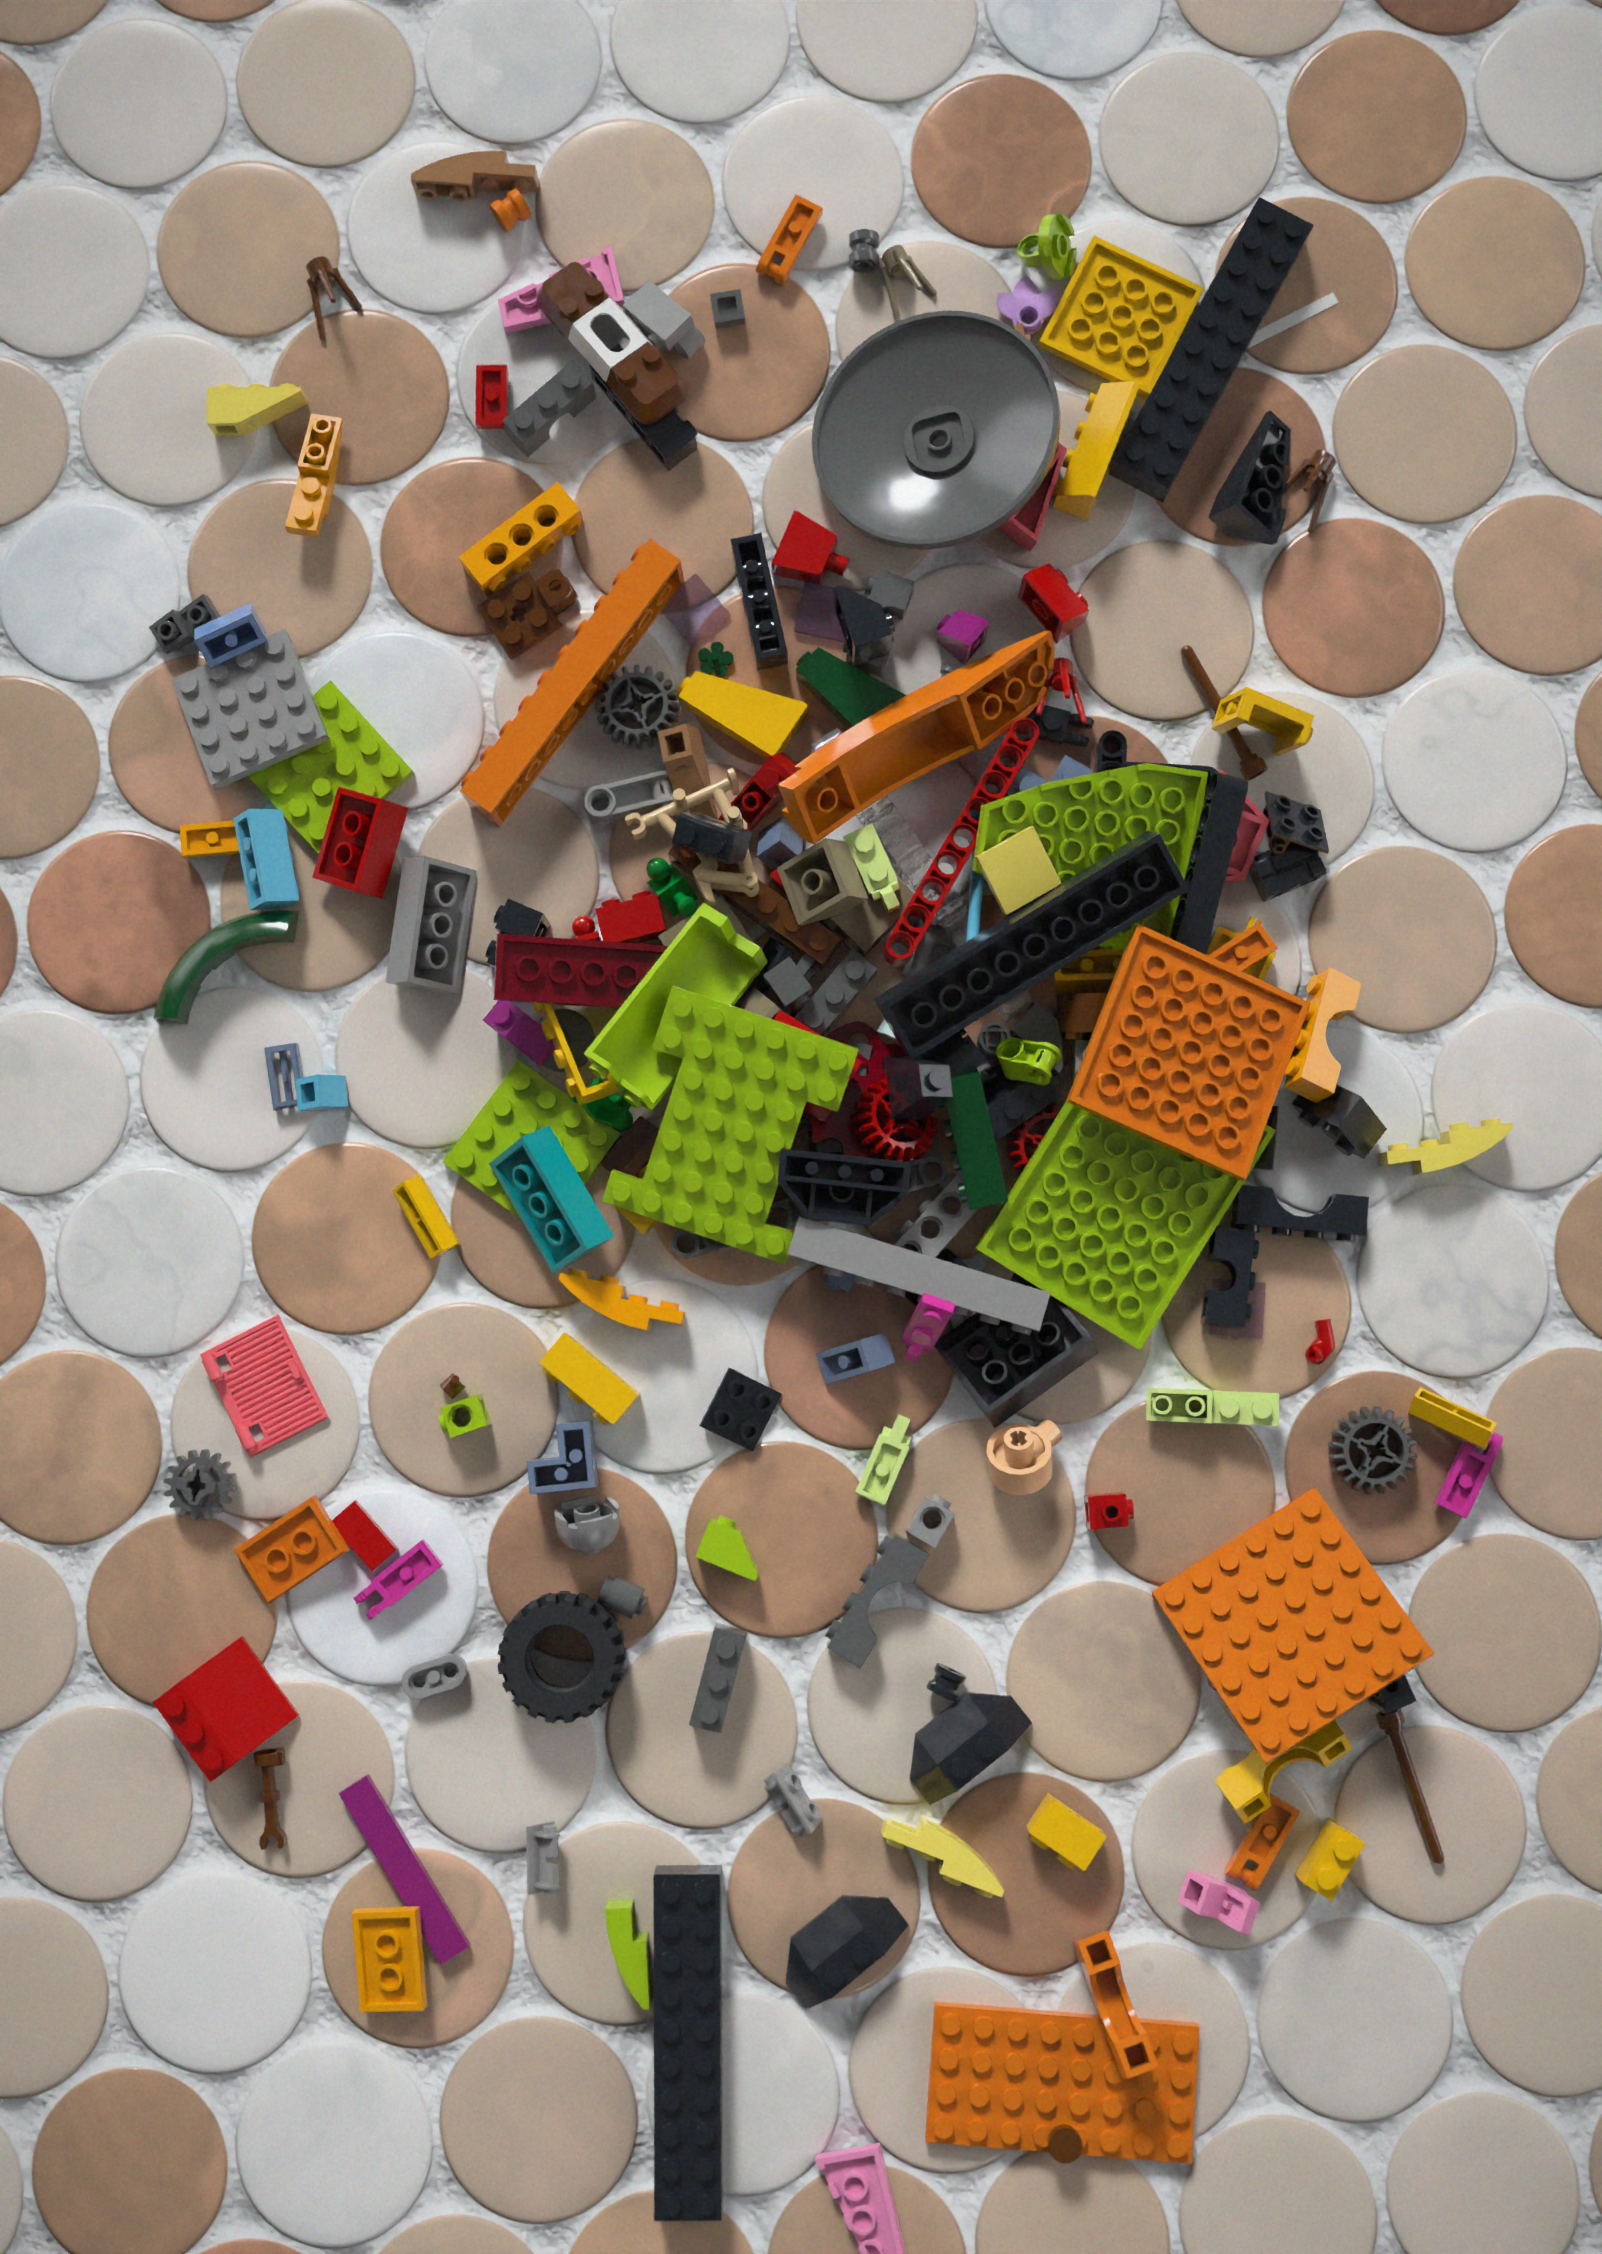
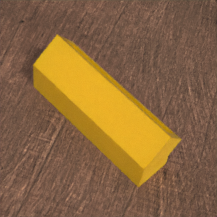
(425, 1216)
(1452, 1418)

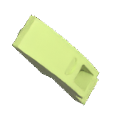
(1212, 1406)

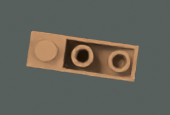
(687, 763)

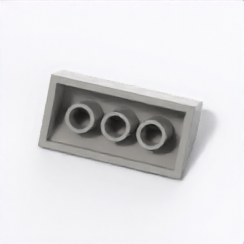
(431, 925)

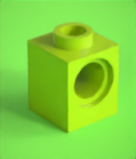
(477, 1410)

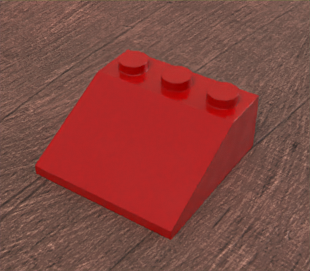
(225, 1708)

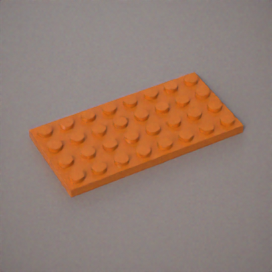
(1021, 2072)

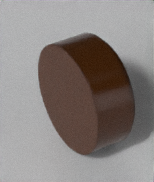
(1064, 2143)

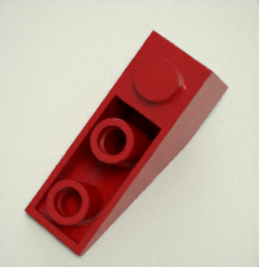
(762, 791)

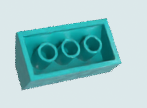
(551, 1199)

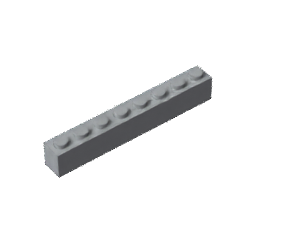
(918, 1273)

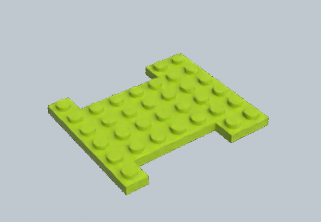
(728, 1119)

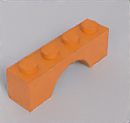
(1118, 2017)

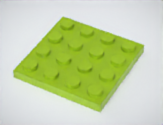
(351, 759)
(518, 1108)

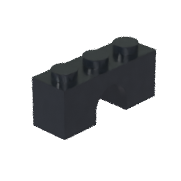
(1235, 1250)

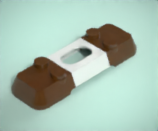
(639, 372)

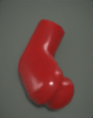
(1323, 1344)

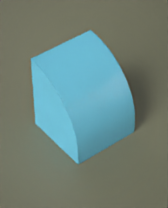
(321, 1092)

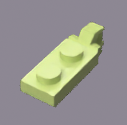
(874, 866)
(885, 1462)

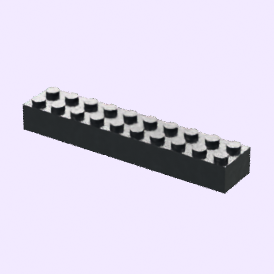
(1210, 349)
(1031, 944)
(688, 2043)

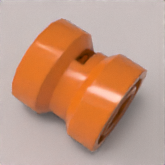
(510, 209)

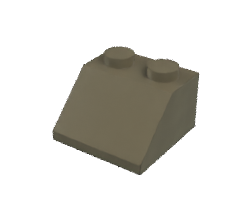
(822, 882)

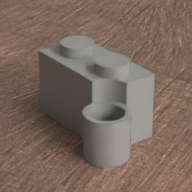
(663, 321)

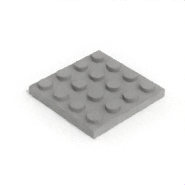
(250, 710)

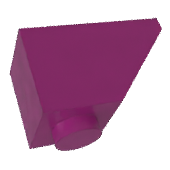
(962, 634)
(520, 1031)

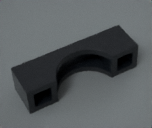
(1340, 1216)

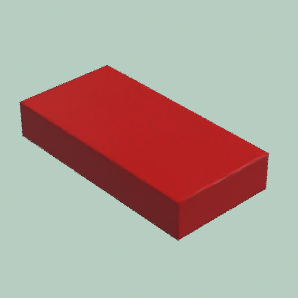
(364, 1535)

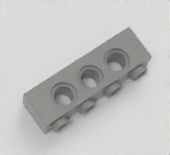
(932, 1211)

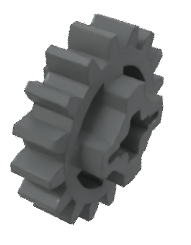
(196, 1496)

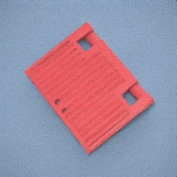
(264, 1385)

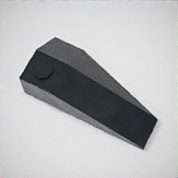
(1252, 493)

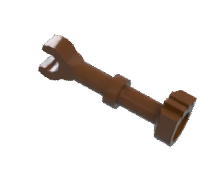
(267, 1760)

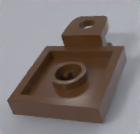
(542, 605)

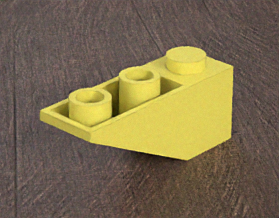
(247, 409)

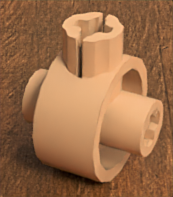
(1022, 1456)

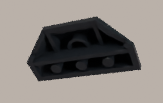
(842, 1185)
(964, 1742)
(840, 1946)

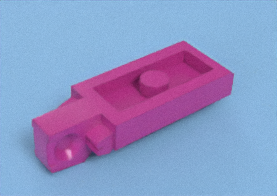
(926, 1325)

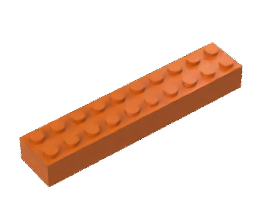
(573, 682)

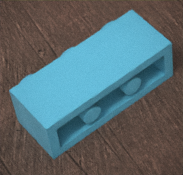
(266, 859)

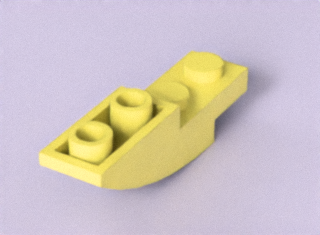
(1456, 1147)
(957, 1858)

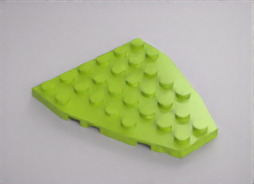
(1097, 814)

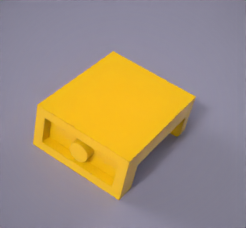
(1265, 713)

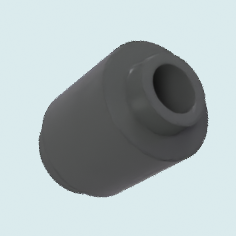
(622, 1597)

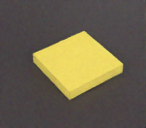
(1018, 870)

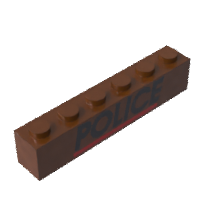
(769, 911)

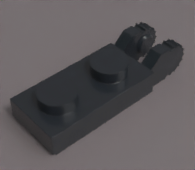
(1053, 726)

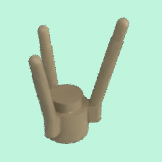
(900, 265)

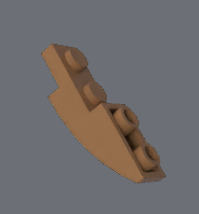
(462, 174)

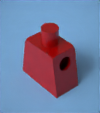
(807, 552)

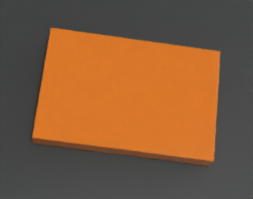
(291, 1549)

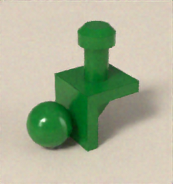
(671, 887)
(609, 1110)

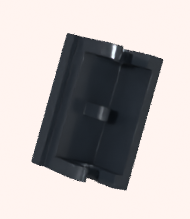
(1393, 1696)

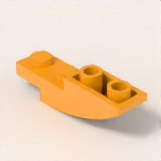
(316, 476)
(607, 1298)

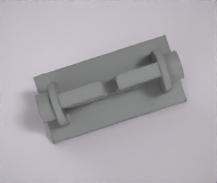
(802, 1812)
(541, 1855)

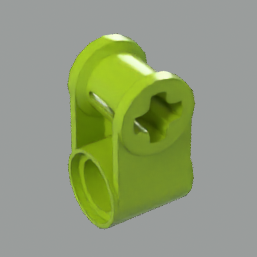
(1026, 1061)

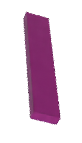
(404, 1868)

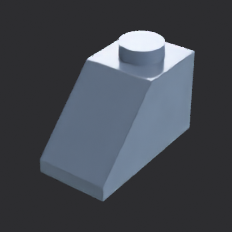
(855, 1358)

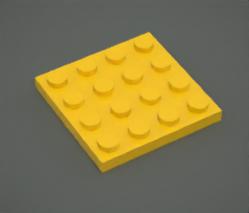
(1120, 316)

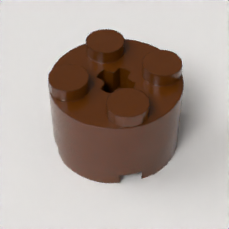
(1079, 1013)

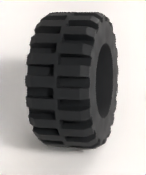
(526, 1683)

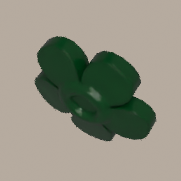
(715, 659)

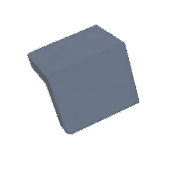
(778, 843)

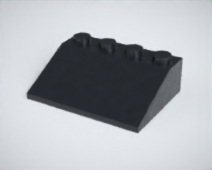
(1012, 1369)

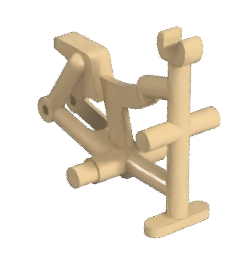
(706, 873)

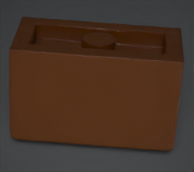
(632, 1149)

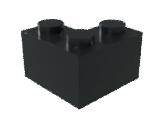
(517, 920)
(1344, 1119)

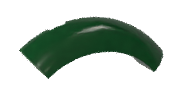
(212, 951)

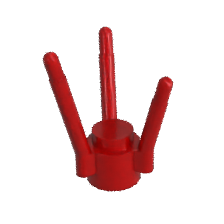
(1063, 680)

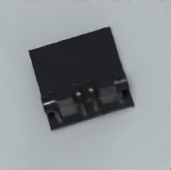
(1293, 823)
(740, 1409)

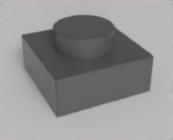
(727, 308)

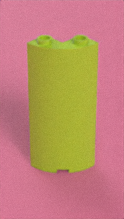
(701, 959)

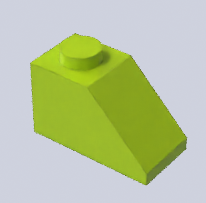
(727, 1548)

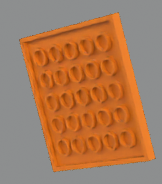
(1188, 1052)
(1291, 1625)

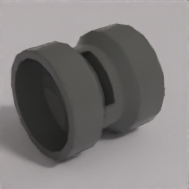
(864, 255)

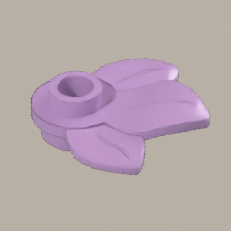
(1028, 303)

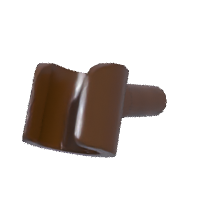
(452, 1386)

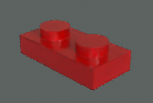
(491, 396)

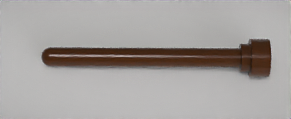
(1250, 763)
(1393, 1726)

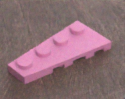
(522, 312)
(865, 2196)

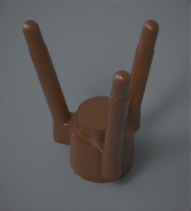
(324, 278)
(1316, 470)

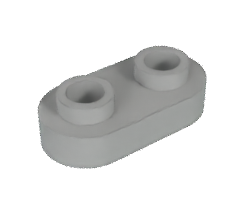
(435, 1676)

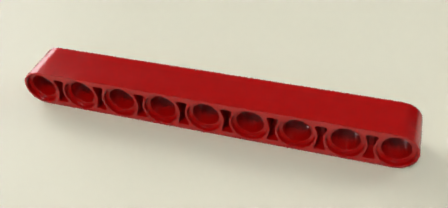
(952, 853)

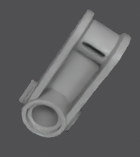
(628, 796)

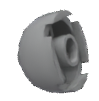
(587, 1524)

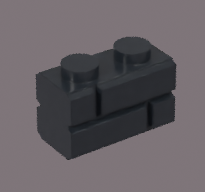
(711, 837)
(1286, 871)

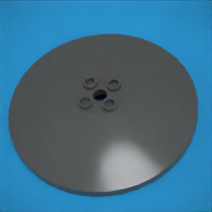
(924, 381)

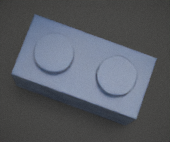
(230, 635)

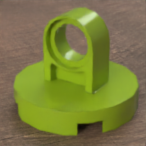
(1053, 245)

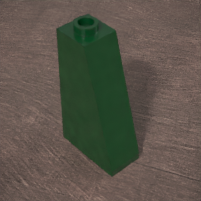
(843, 688)

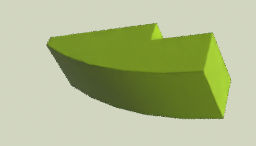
(630, 1949)

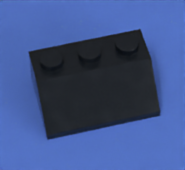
(1015, 1101)

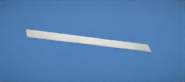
(1294, 318)

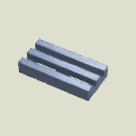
(272, 1074)

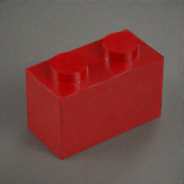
(632, 919)

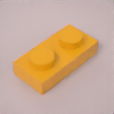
(208, 839)

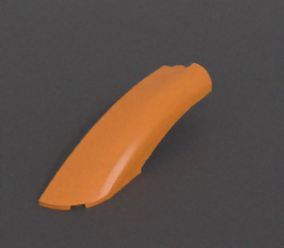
(916, 736)

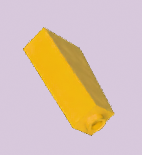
(744, 713)

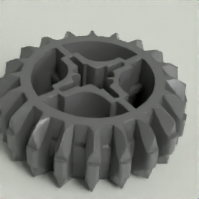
(626, 709)
(1366, 1463)

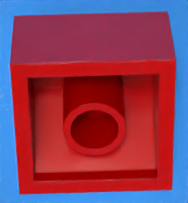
(1053, 601)

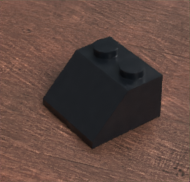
(863, 625)

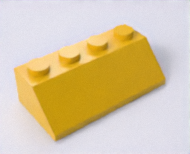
(1095, 447)

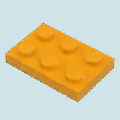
(389, 1959)

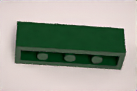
(974, 1143)

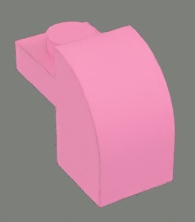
(1219, 1900)

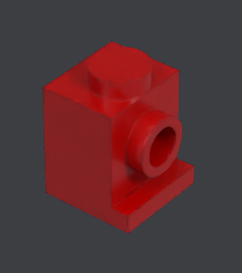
(1096, 1506)

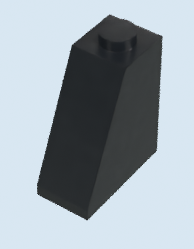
(916, 1086)

